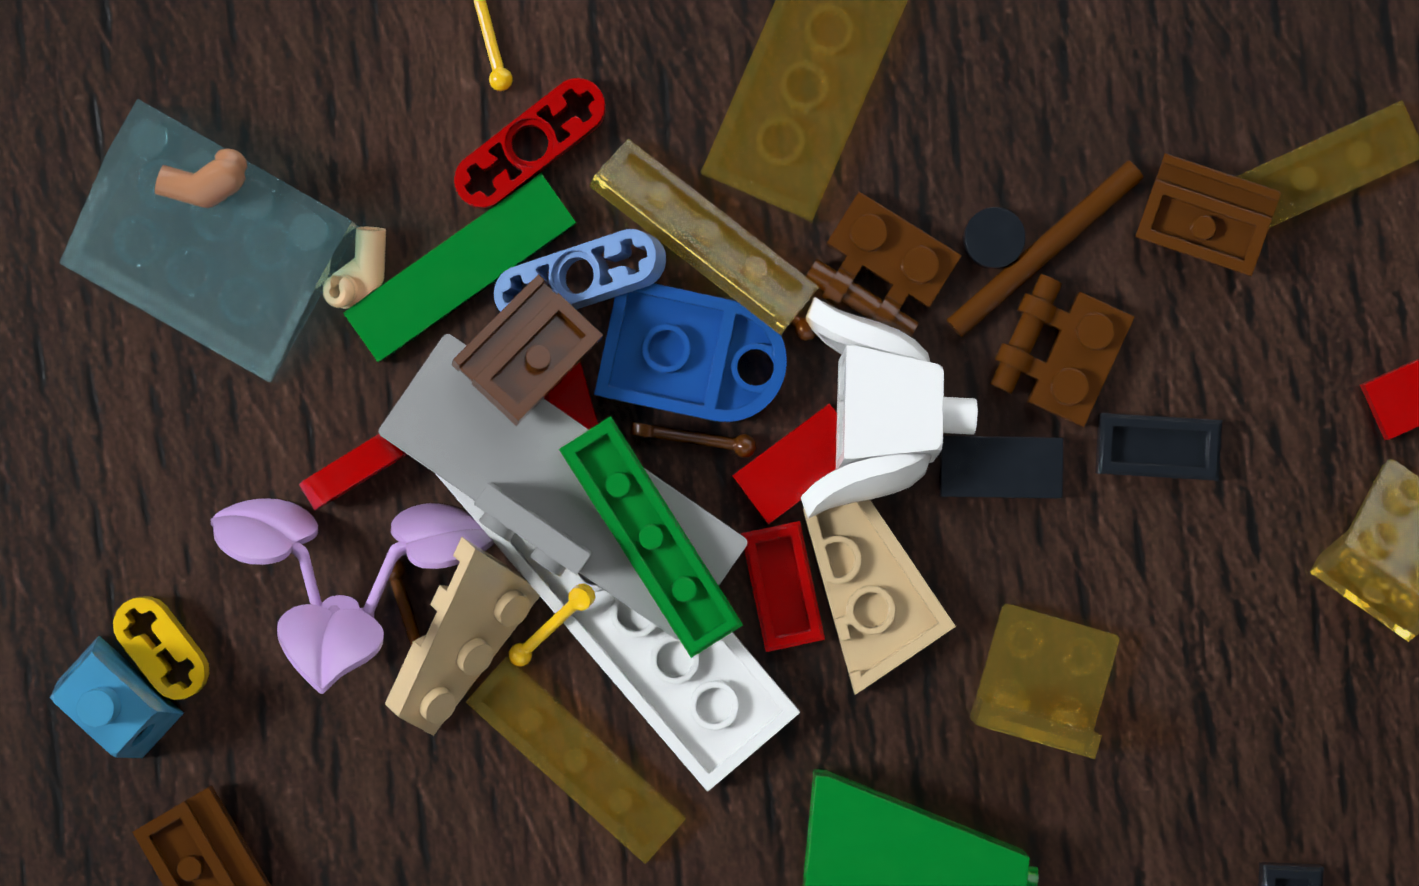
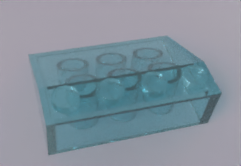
(220, 274)

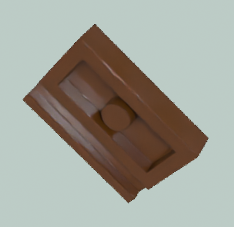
(1208, 214)
(527, 350)
(199, 845)

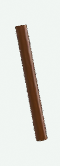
(1045, 248)

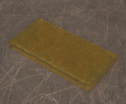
(801, 99)

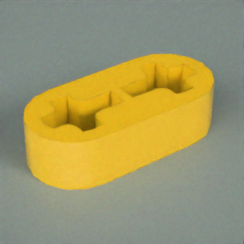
(150, 658)

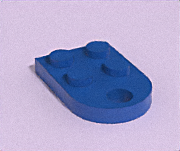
(683, 354)

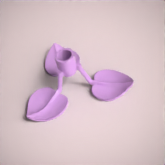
(337, 634)

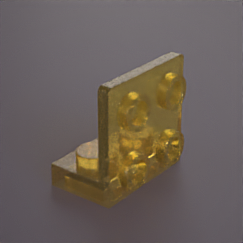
(1379, 554)
(1045, 680)

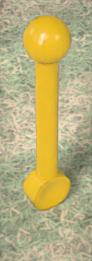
(500, 77)
(580, 598)

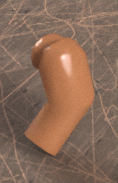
(206, 186)

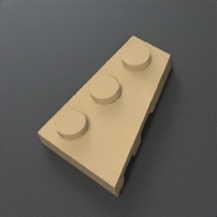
(873, 592)
(468, 630)

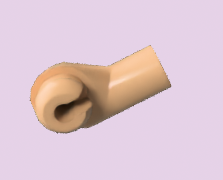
(362, 273)

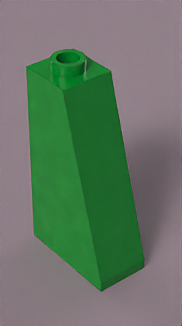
(882, 841)

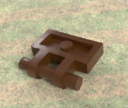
(892, 251)
(1078, 358)

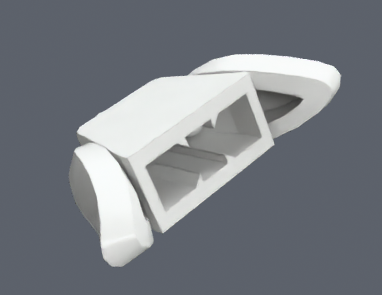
(886, 410)

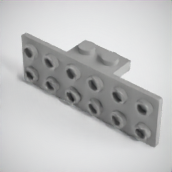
(528, 484)

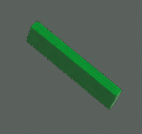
(459, 268)
(651, 537)

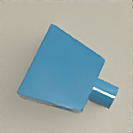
(114, 702)

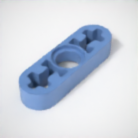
(615, 248)

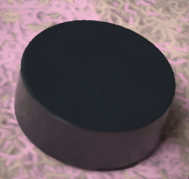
(994, 237)

